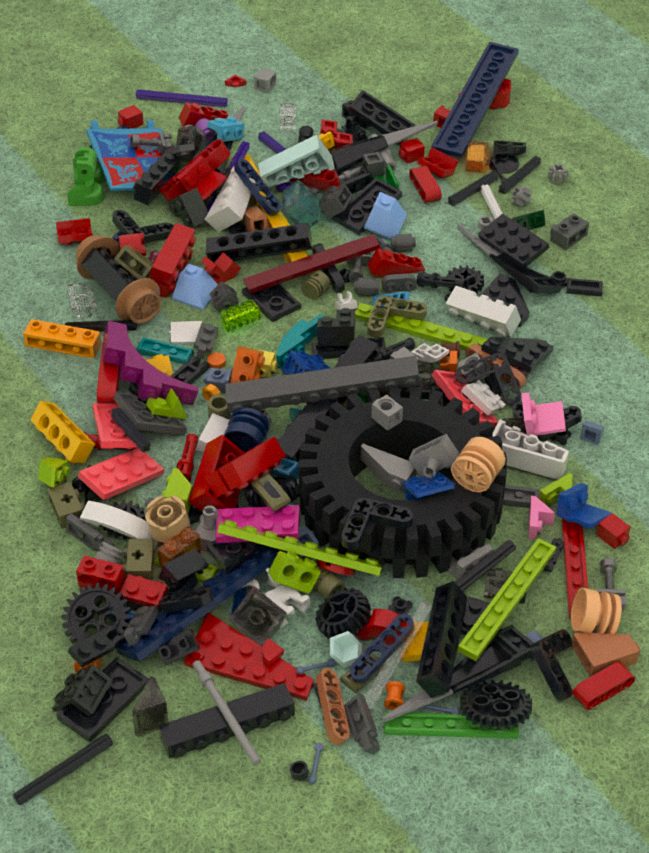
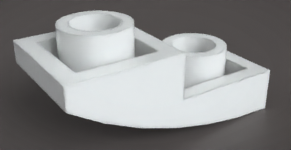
(430, 353)

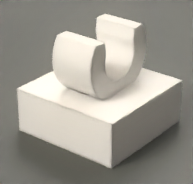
(348, 302)

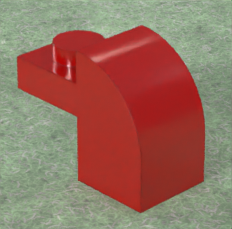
(223, 268)
(378, 623)

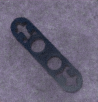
(246, 171)
(379, 646)

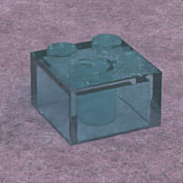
(301, 204)

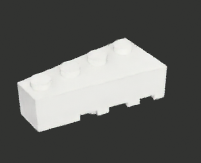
(230, 203)

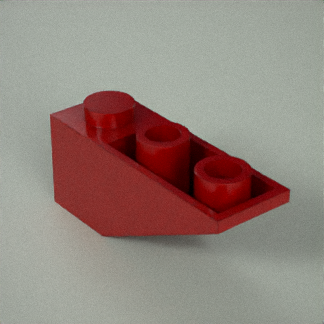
(193, 113)
(390, 263)

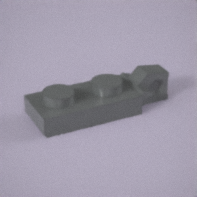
(180, 150)
(205, 339)
(519, 496)
(85, 533)
(141, 623)
(362, 723)

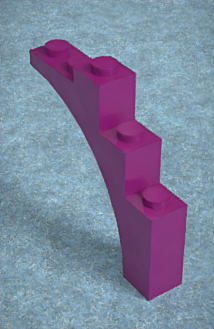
(135, 369)

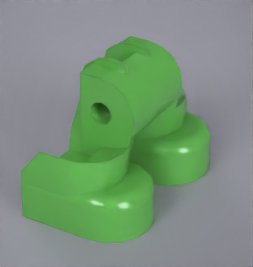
(87, 179)

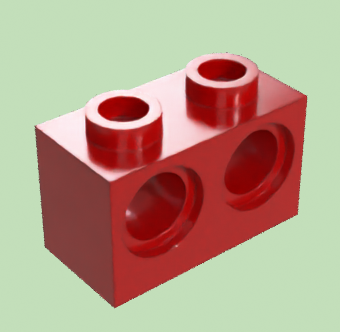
(100, 571)

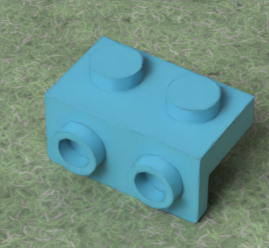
(227, 129)

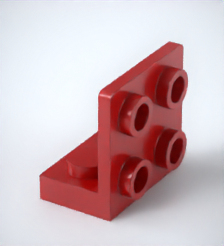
(202, 177)

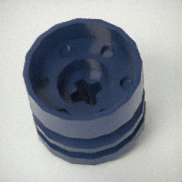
(247, 428)

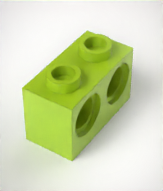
(293, 575)

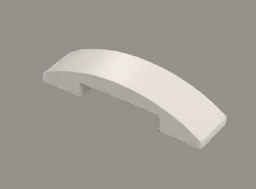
(117, 520)

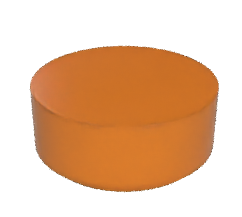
(216, 360)

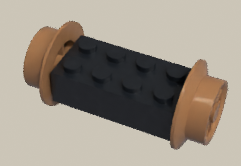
(134, 297)

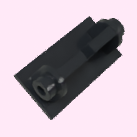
(354, 129)

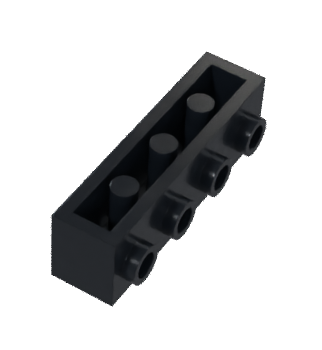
(150, 183)

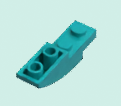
(296, 338)

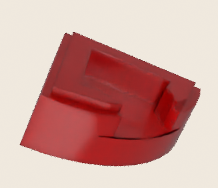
(235, 81)
(271, 652)

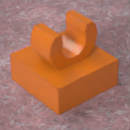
(449, 363)

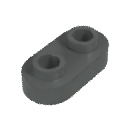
(399, 282)

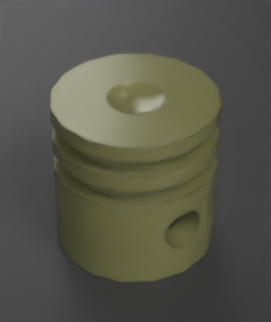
(315, 285)
(218, 405)
(328, 583)

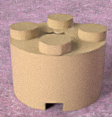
(166, 518)

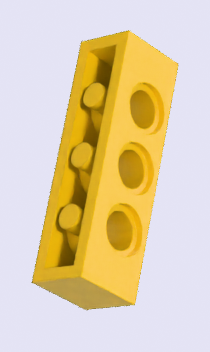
(62, 432)

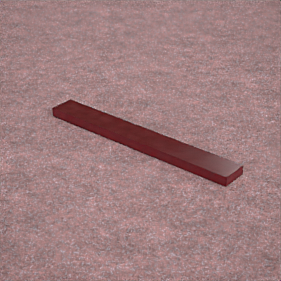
(311, 263)

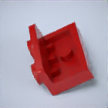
(439, 163)
(73, 230)
(143, 591)

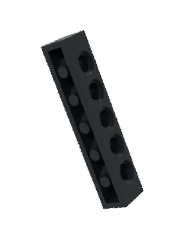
(260, 243)
(442, 640)

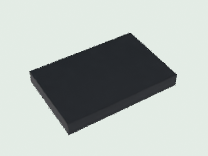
(273, 301)

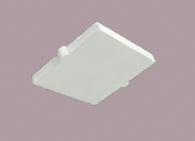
(184, 332)

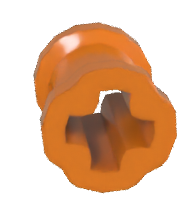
(394, 695)

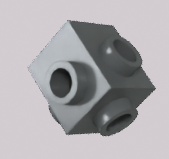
(223, 297)

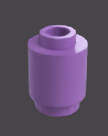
(202, 125)

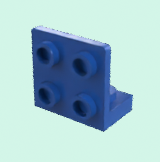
(302, 362)
(423, 487)
(573, 507)

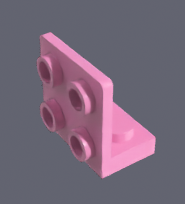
(542, 418)

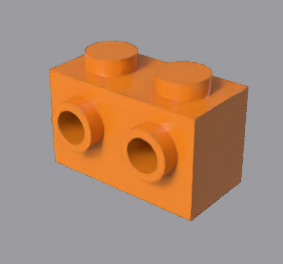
(247, 364)

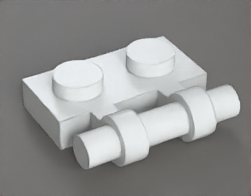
(483, 397)

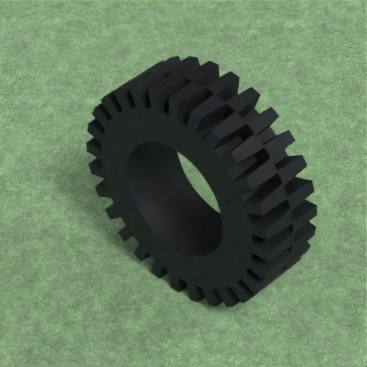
(442, 523)

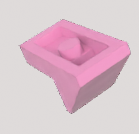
(538, 515)

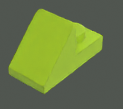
(170, 407)
(550, 493)

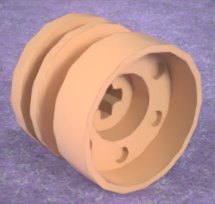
(478, 464)
(595, 612)

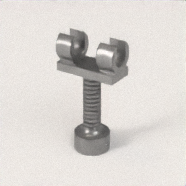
(163, 144)
(356, 272)
(608, 567)

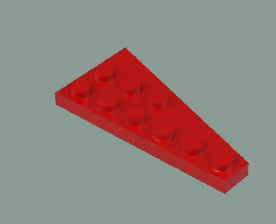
(241, 659)

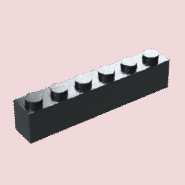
(210, 726)

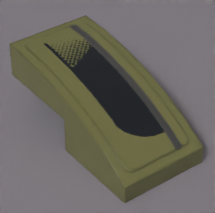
(271, 492)

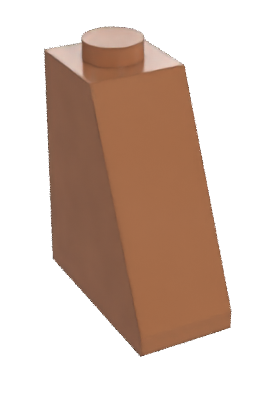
(254, 219)
(602, 650)

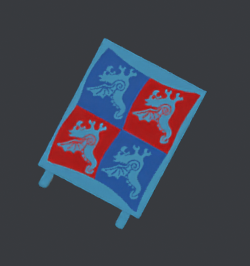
(117, 159)

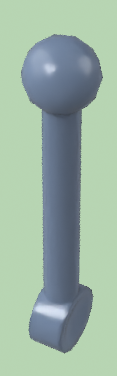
(331, 662)
(452, 711)
(312, 778)

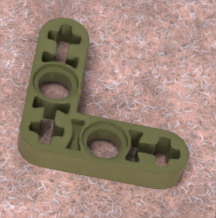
(418, 311)

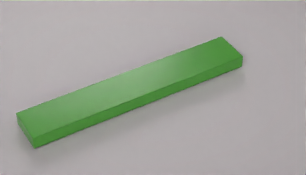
(443, 725)

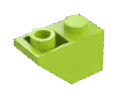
(53, 471)
(178, 486)

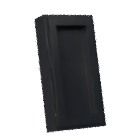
(584, 287)

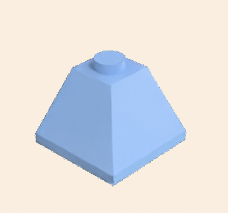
(386, 216)
(194, 287)

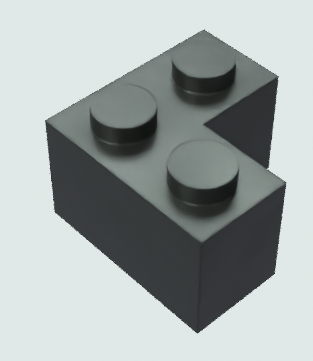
(190, 207)
(338, 330)

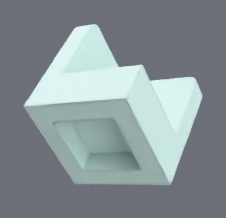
(345, 649)

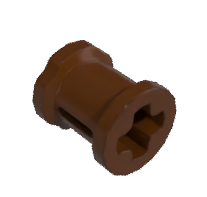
(451, 347)

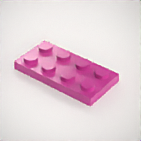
(282, 521)

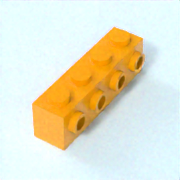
(62, 338)

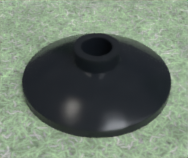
(506, 163)

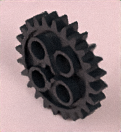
(87, 601)
(496, 705)

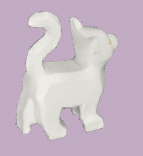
(284, 596)

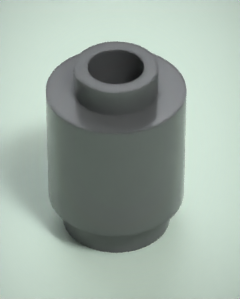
(403, 242)
(367, 286)

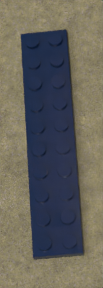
(475, 99)
(222, 586)

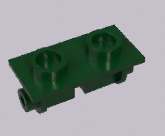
(531, 220)

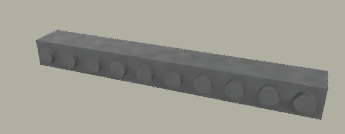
(322, 384)

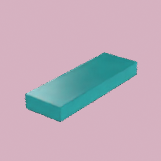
(176, 353)

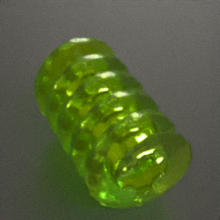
(243, 312)

